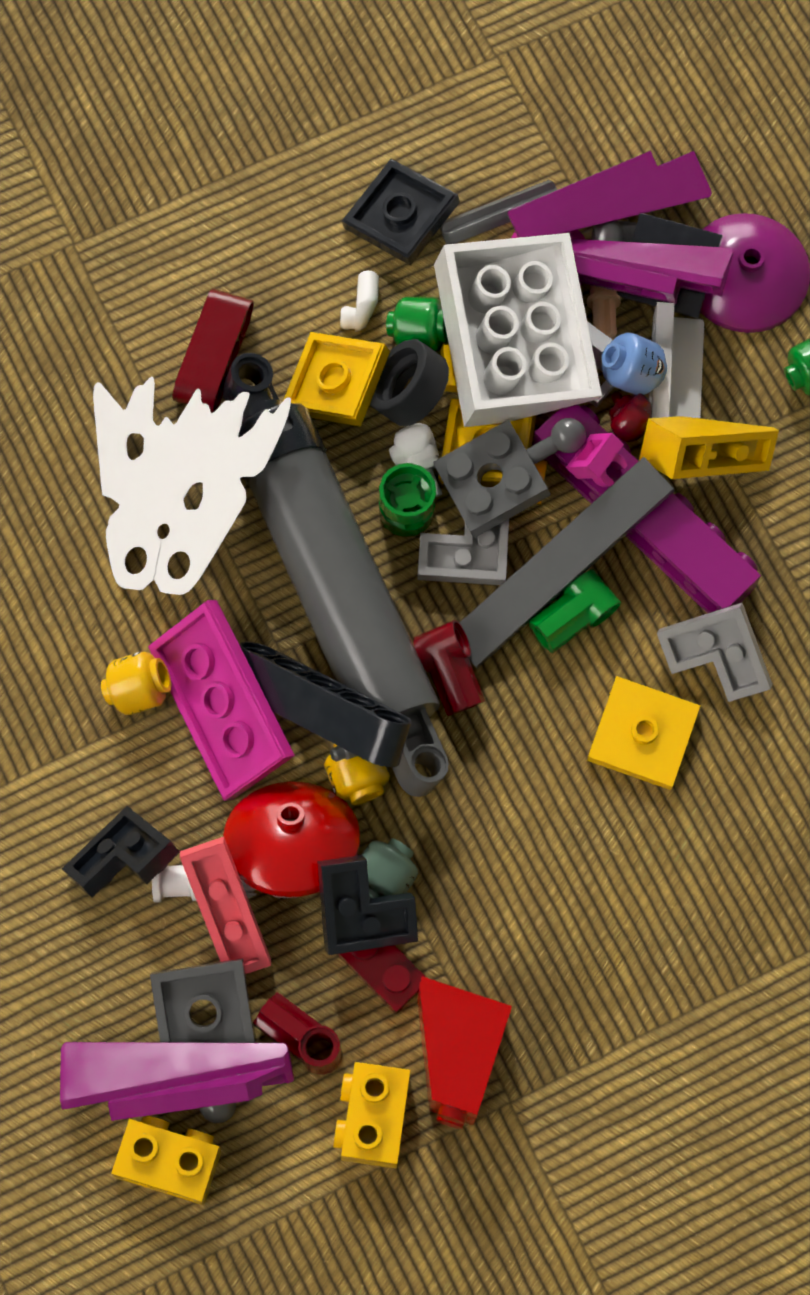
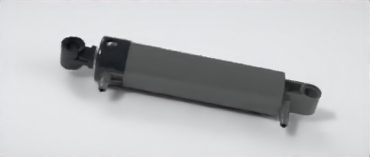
(338, 575)

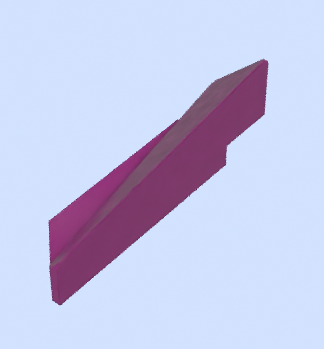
(168, 1075)

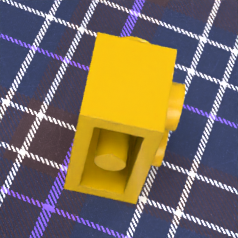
(374, 1114)
(167, 1160)

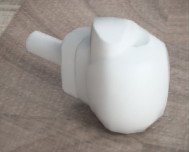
(416, 446)

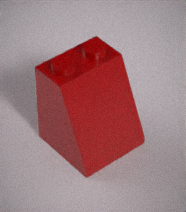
(458, 1047)

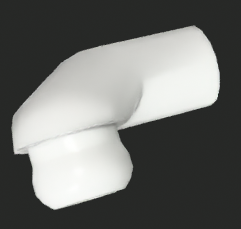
(366, 301)

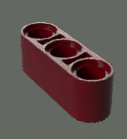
(213, 348)

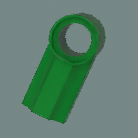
(584, 604)

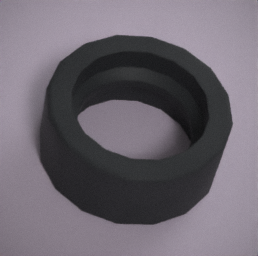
(422, 392)

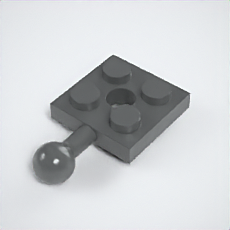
(502, 451)
(223, 986)

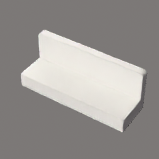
(683, 351)

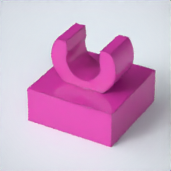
(595, 457)

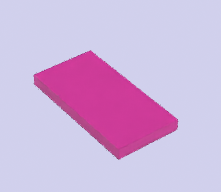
(221, 701)

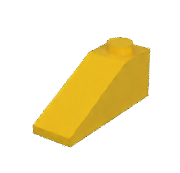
(707, 447)

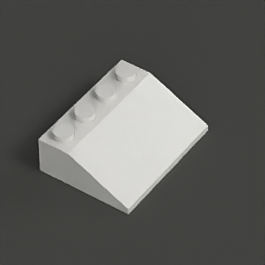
(516, 327)

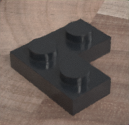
(121, 843)
(353, 918)

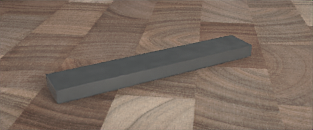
(564, 559)

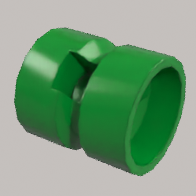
(410, 490)

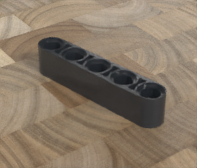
(328, 707)

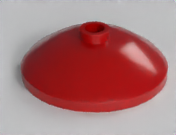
(283, 854)

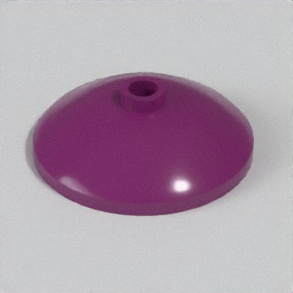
(760, 293)

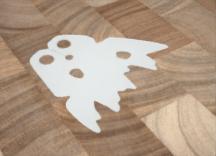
(174, 457)

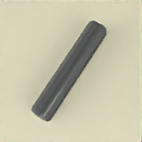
(490, 214)

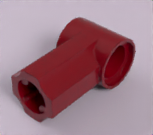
(445, 655)
(290, 1025)

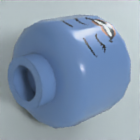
(634, 364)

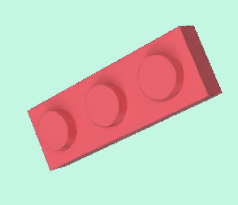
(225, 904)

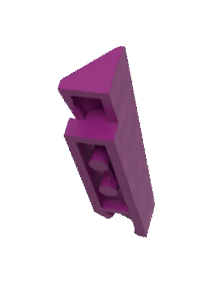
(612, 195)
(652, 268)

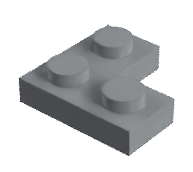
(465, 557)
(722, 639)

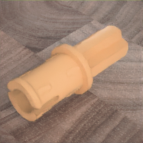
(603, 306)

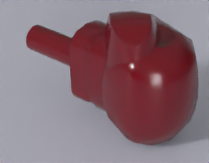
(629, 416)

